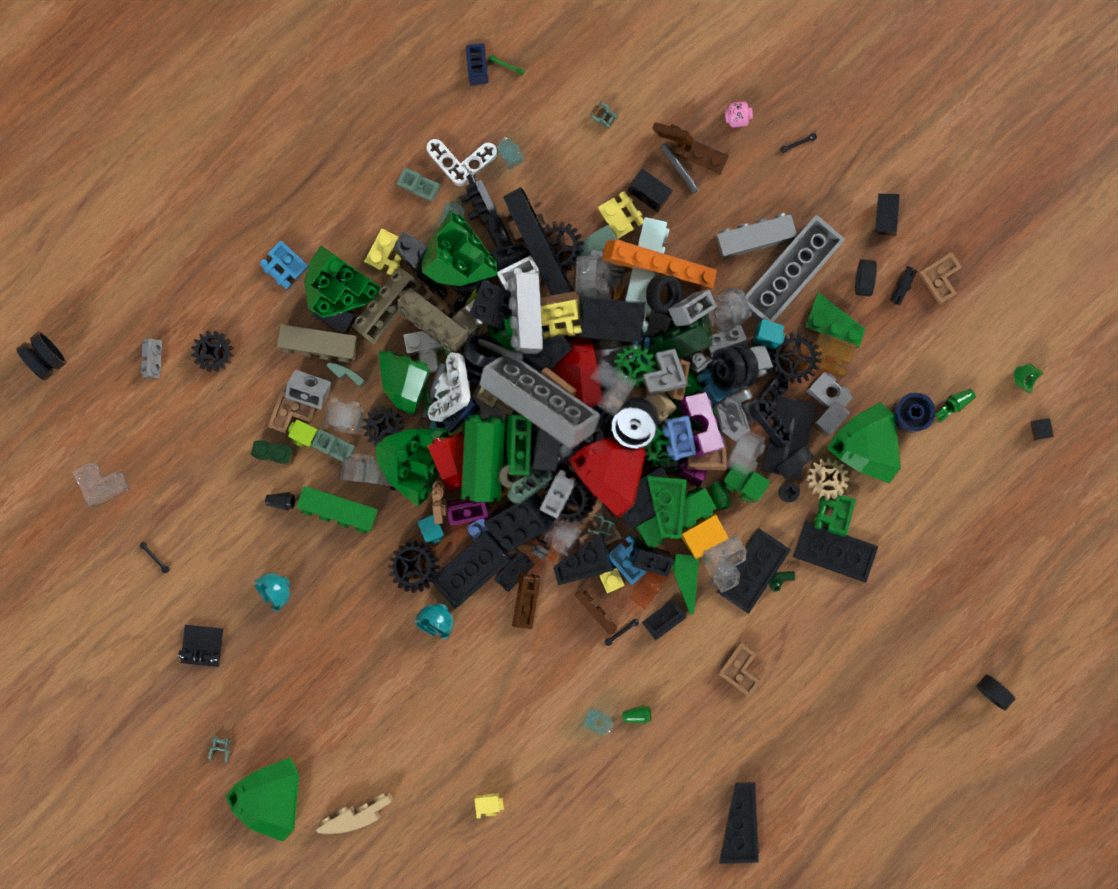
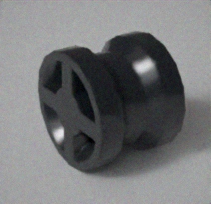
(785, 492)

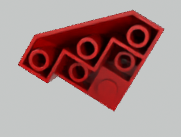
(578, 368)
(449, 459)
(610, 472)

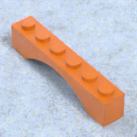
(637, 257)

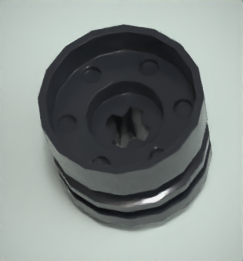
(478, 357)

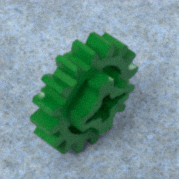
(625, 364)
(654, 450)

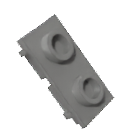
(698, 361)
(152, 366)

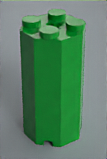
(482, 458)

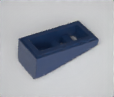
(477, 76)
(470, 410)

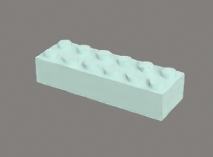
(652, 237)

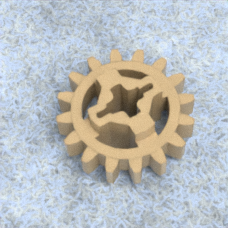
(822, 473)

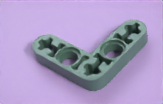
(528, 491)

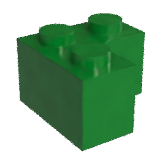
(750, 486)

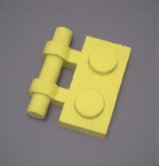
(616, 219)
(381, 251)
(558, 313)

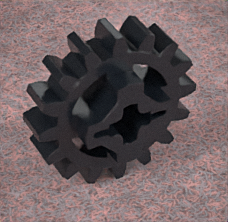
(206, 355)
(379, 436)

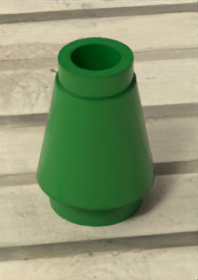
(960, 400)
(719, 496)
(637, 715)

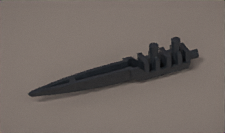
(485, 211)

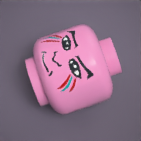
(738, 114)

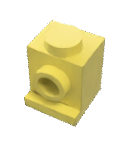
(488, 804)

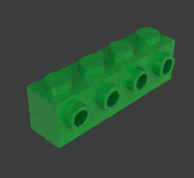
(338, 509)

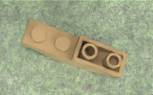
(350, 820)

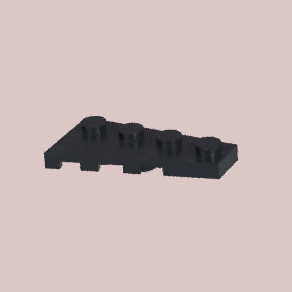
(741, 833)

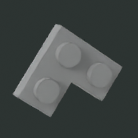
(670, 374)

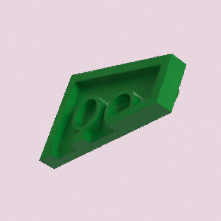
(832, 321)
(668, 503)

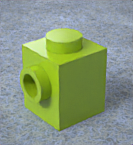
(302, 433)

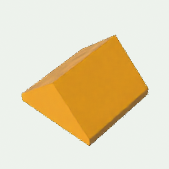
(703, 535)

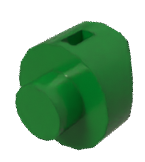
(1026, 377)

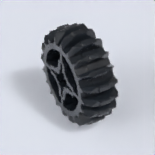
(559, 238)
(795, 366)
(583, 502)
(409, 570)

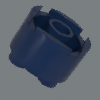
(923, 416)

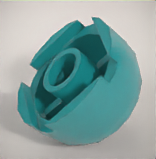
(274, 590)
(436, 620)

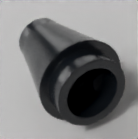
(281, 501)

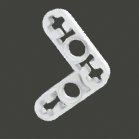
(464, 166)
(455, 367)

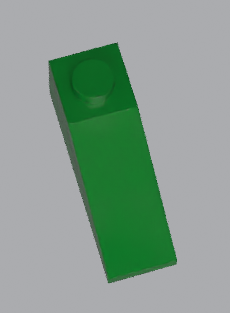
(518, 444)
(685, 573)

